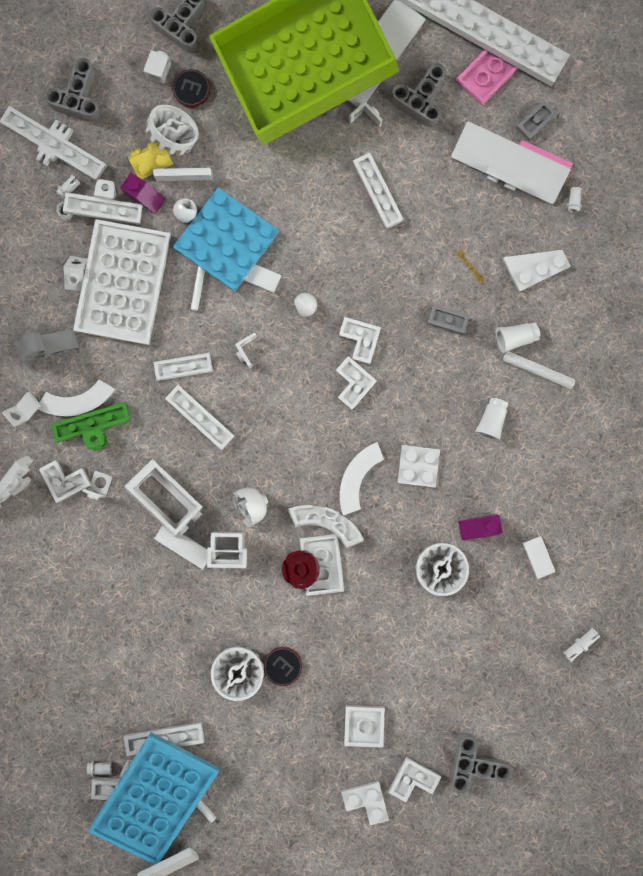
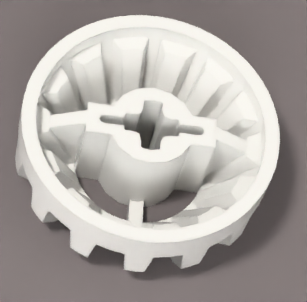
(170, 124)
(458, 577)
(225, 686)

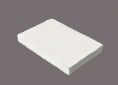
(327, 553)

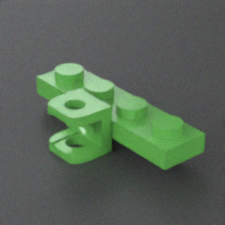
(92, 426)

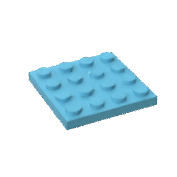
(226, 239)

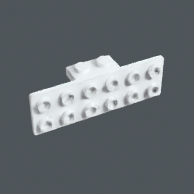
(399, 27)
(510, 163)

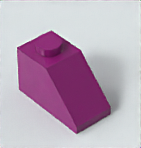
(142, 193)
(480, 527)

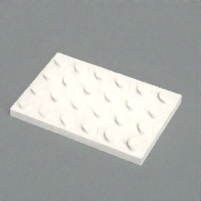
(122, 282)

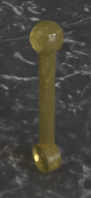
(460, 253)

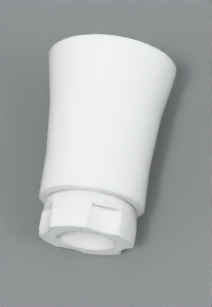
(516, 336)
(492, 420)

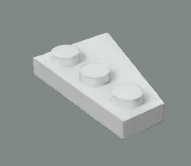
(535, 267)

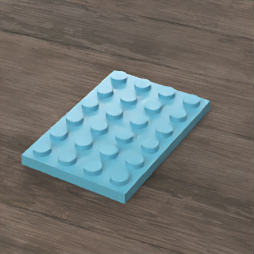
(153, 799)

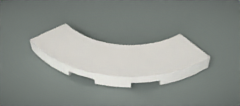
(77, 404)
(354, 475)
(328, 519)

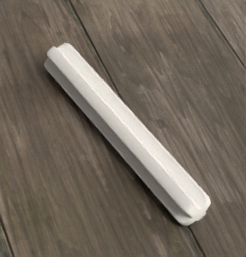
(539, 370)

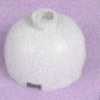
(251, 505)

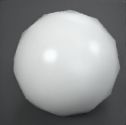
(184, 210)
(305, 304)

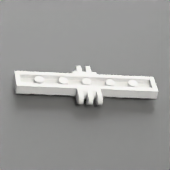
(53, 143)

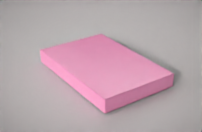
(485, 76)

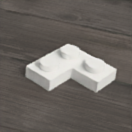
(364, 334)
(359, 381)
(62, 485)
(412, 774)
(367, 796)

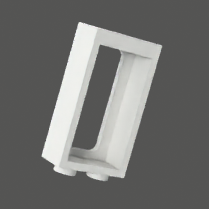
(154, 470)

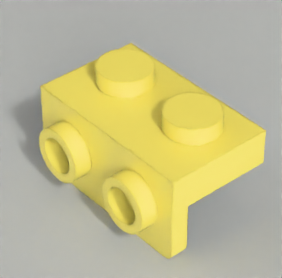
(148, 159)

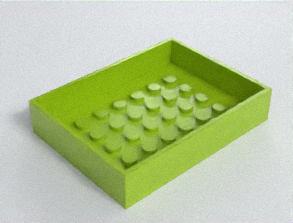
(302, 60)

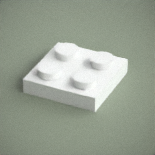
(418, 466)
(364, 726)

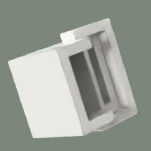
(227, 550)

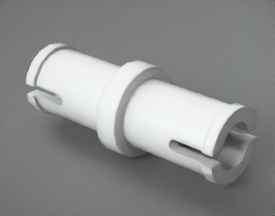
(581, 644)

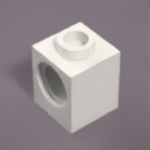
(157, 66)

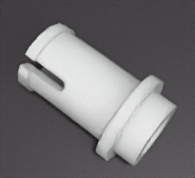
(69, 186)
(575, 200)
(99, 768)

